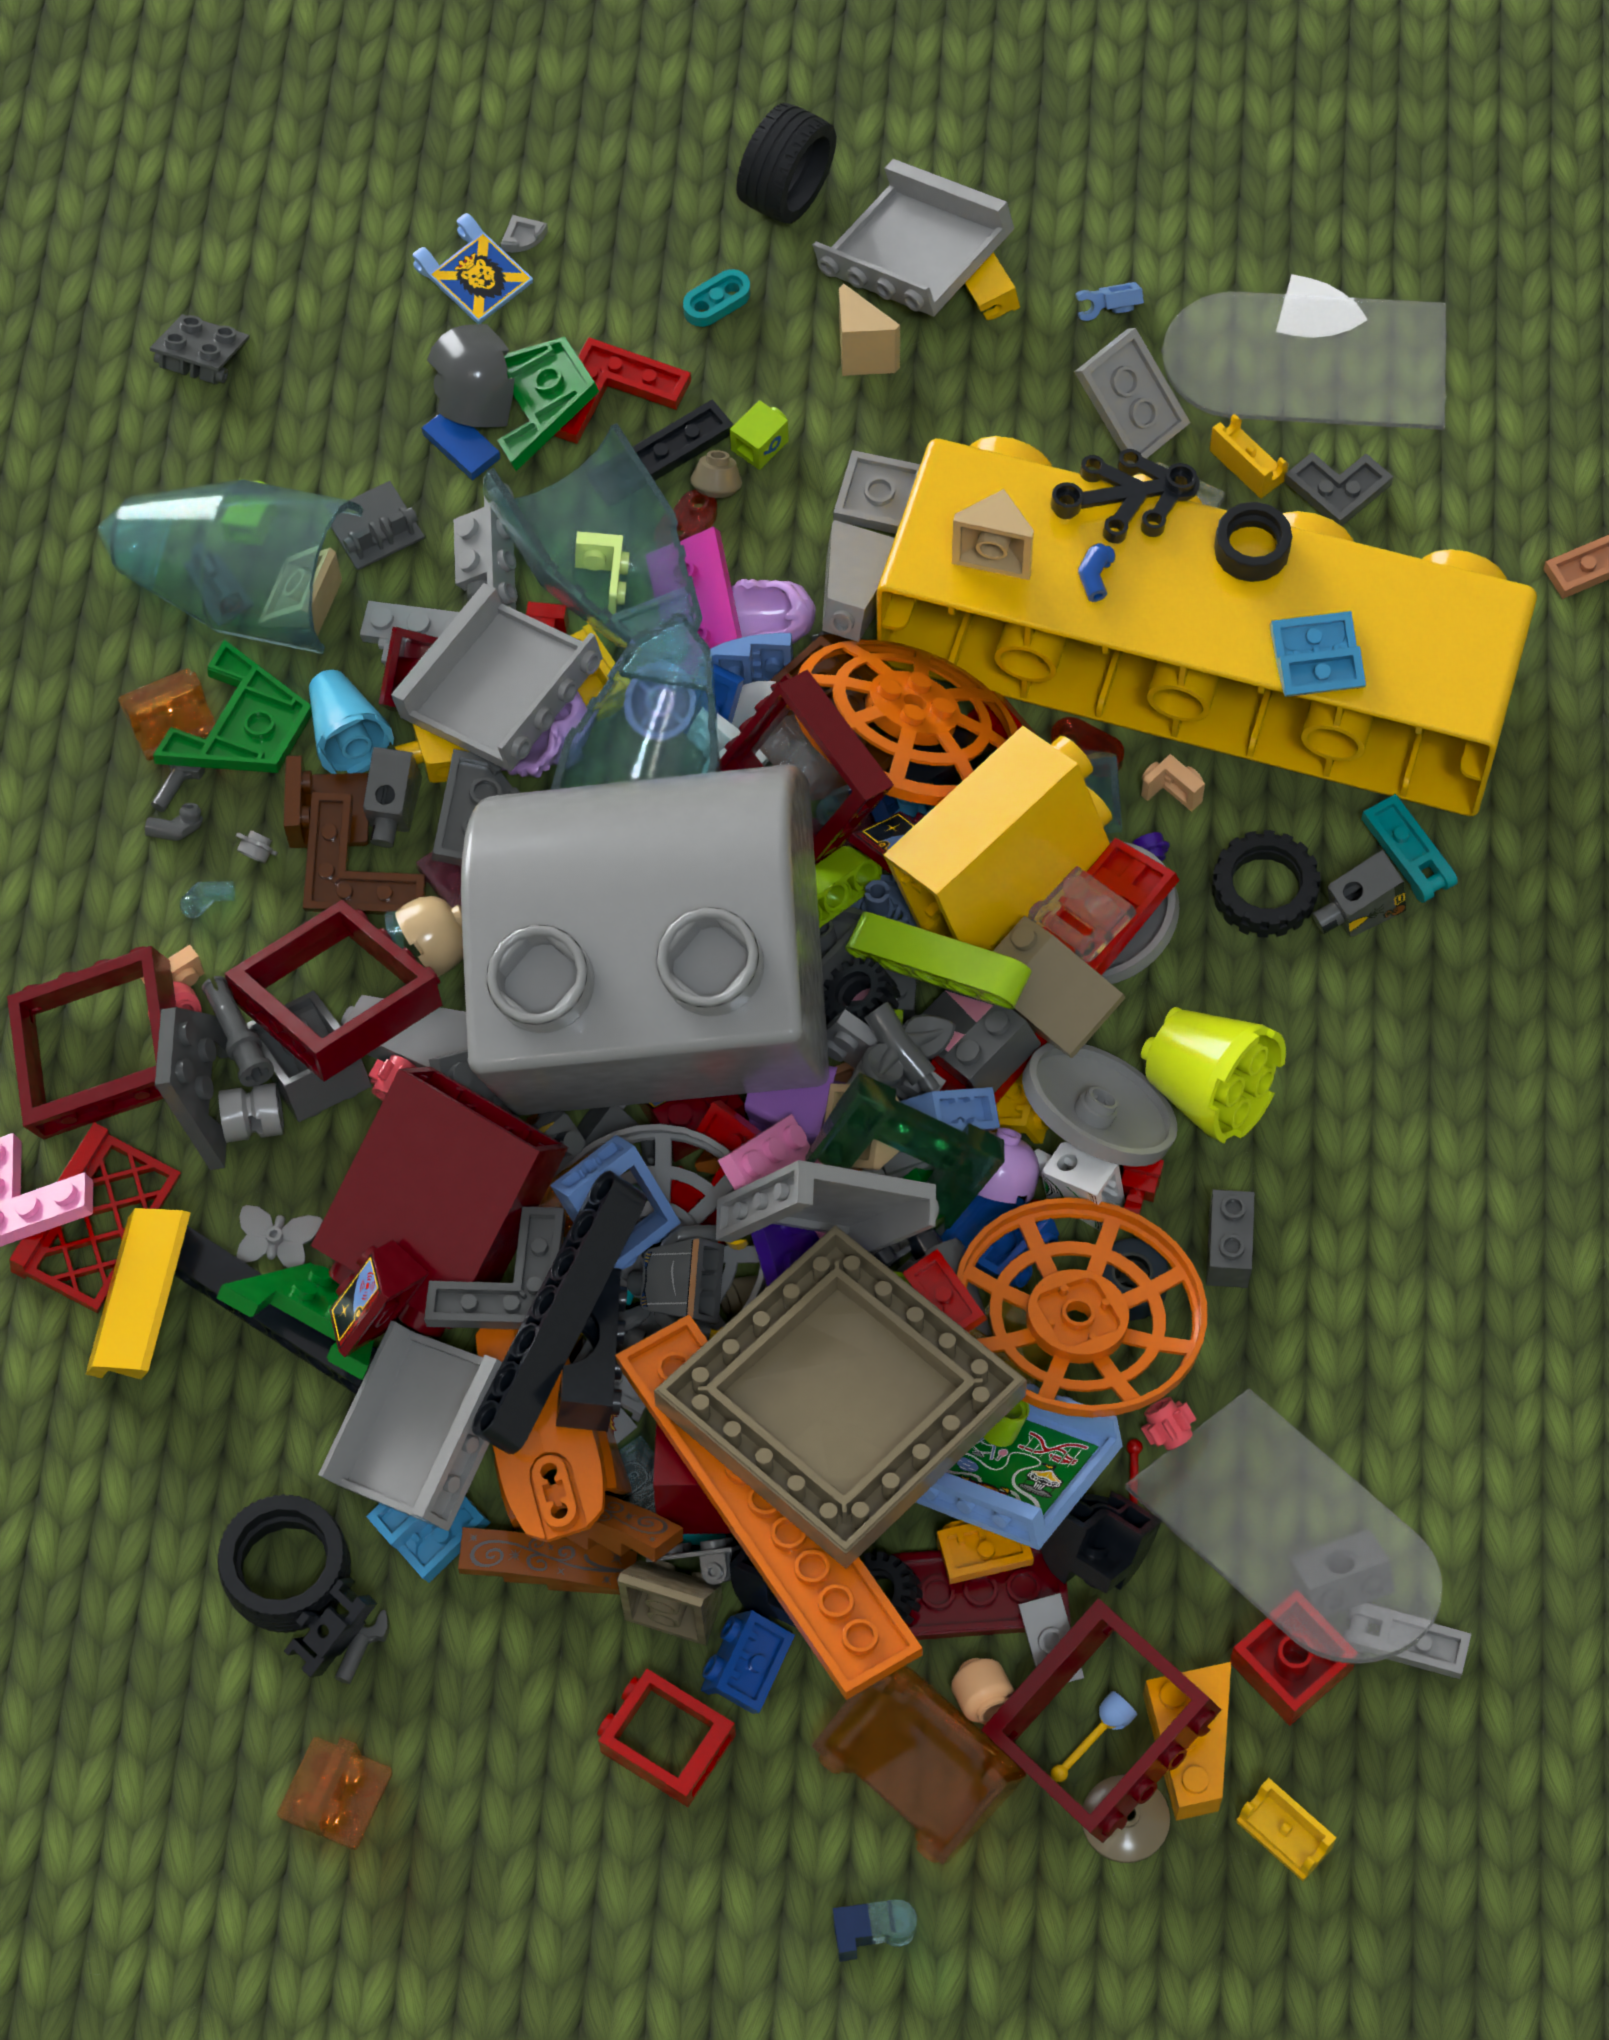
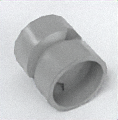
(251, 1112)

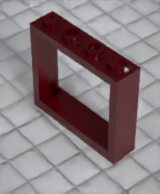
(834, 738)
(361, 1034)
(110, 1097)
(1050, 1678)

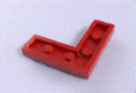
(628, 373)

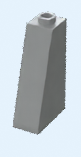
(851, 579)
(431, 1037)

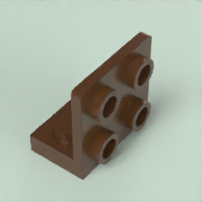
(297, 801)

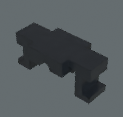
(320, 1649)

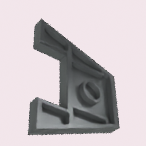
(184, 1073)

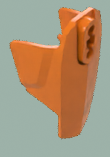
(584, 1461)

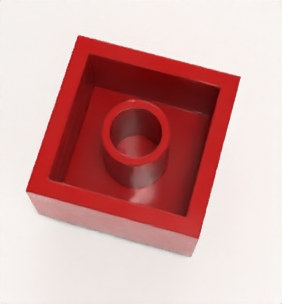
(1284, 1671)

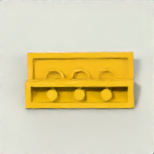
(138, 1292)

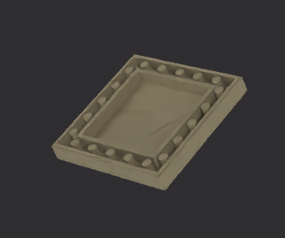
(840, 1395)

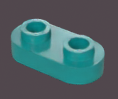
(714, 298)

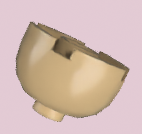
(434, 931)

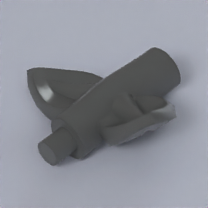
(905, 1047)

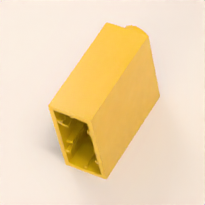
(1001, 840)

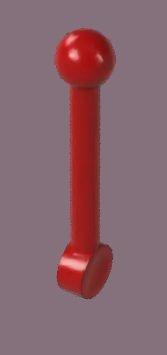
(1134, 1448)

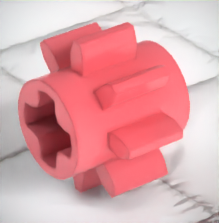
(385, 1072)
(1168, 1423)

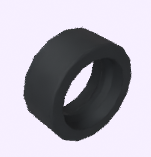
(1253, 515)

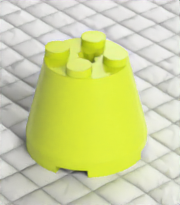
(1215, 1069)

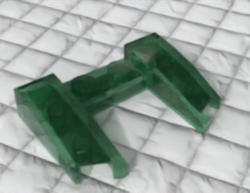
(870, 1112)

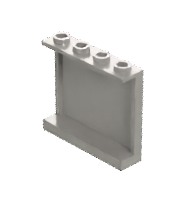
(918, 239)
(495, 680)
(817, 1196)
(412, 1427)

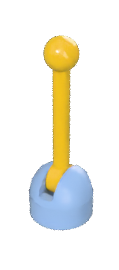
(1114, 1715)

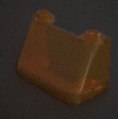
(920, 1760)

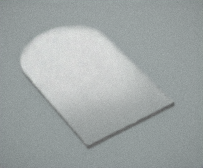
(1311, 359)
(1295, 1534)

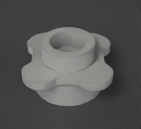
(255, 846)

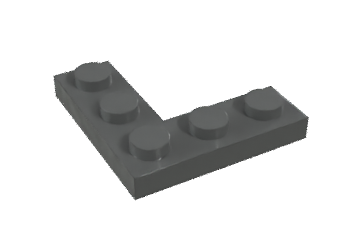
(502, 1304)

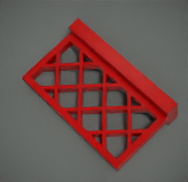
(89, 1159)

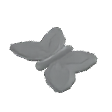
(275, 1240)

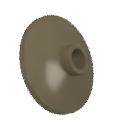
(1140, 1836)

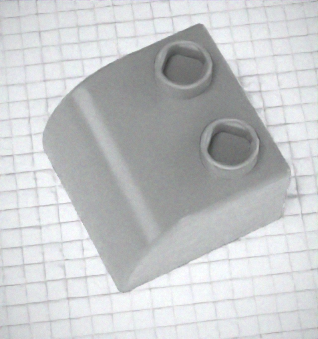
(644, 941)

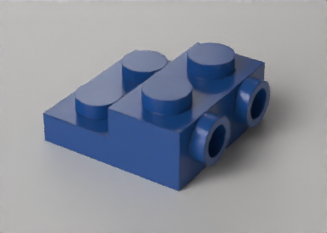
(1003, 1251)

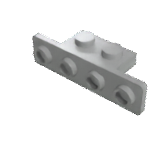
(485, 552)

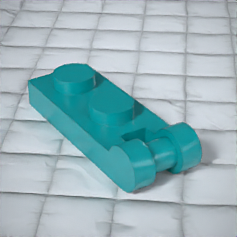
(1409, 847)

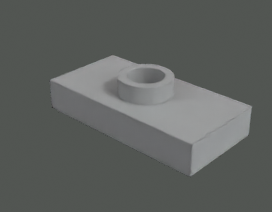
(1045, 1626)

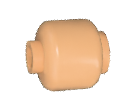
(981, 1688)

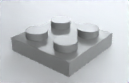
(875, 491)

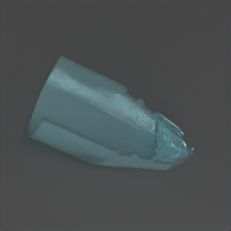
(603, 496)
(229, 554)
(650, 715)

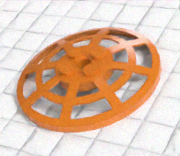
(911, 710)
(1089, 1294)

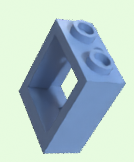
(959, 1107)
(619, 1156)

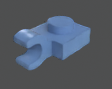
(1118, 298)

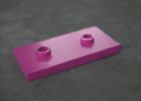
(711, 579)

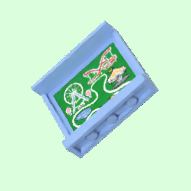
(1034, 1481)

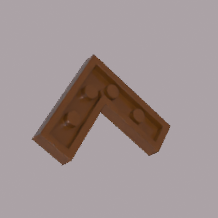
(328, 859)

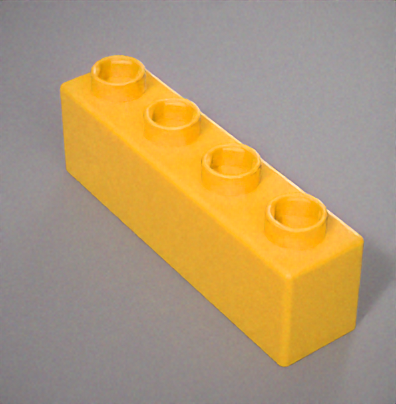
(1192, 647)

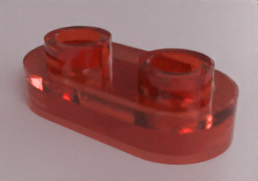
(693, 519)
(1088, 737)

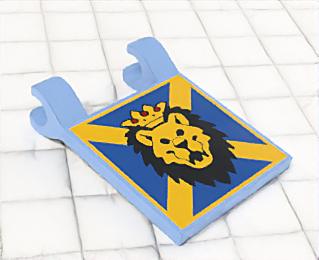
(478, 275)

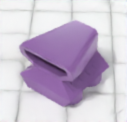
(805, 1104)

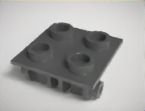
(198, 348)
(381, 529)
(714, 1557)

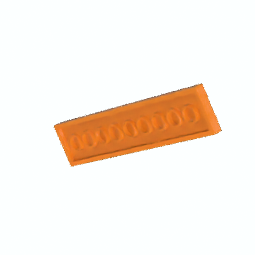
(833, 1607)

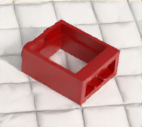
(701, 1763)

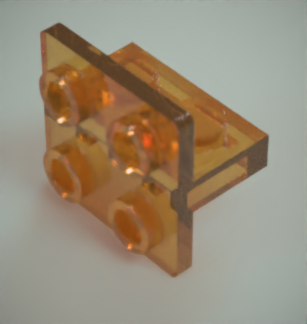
(167, 703)
(335, 1792)

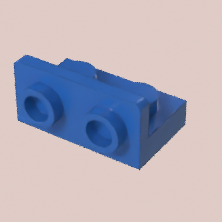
(747, 1660)

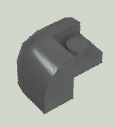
(472, 376)

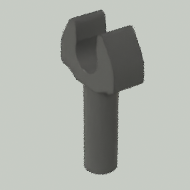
(173, 783)
(357, 1647)

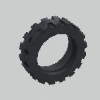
(1265, 847)

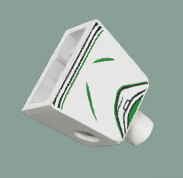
(1080, 1175)

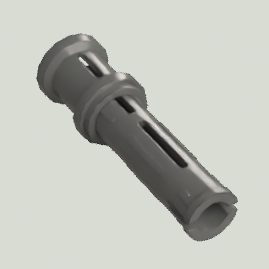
(242, 1044)

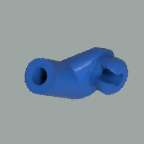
(1089, 571)

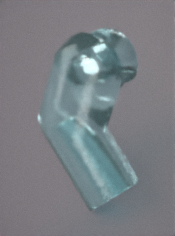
(204, 894)

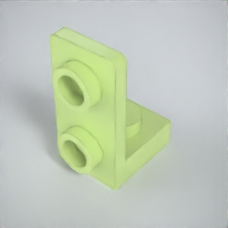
(605, 553)

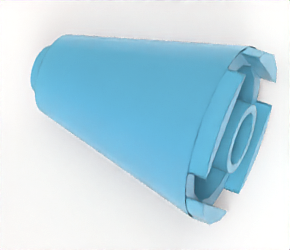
(345, 724)

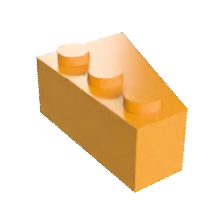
(1198, 1781)

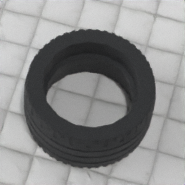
(786, 163)
(267, 1517)

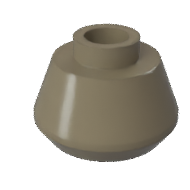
(716, 475)

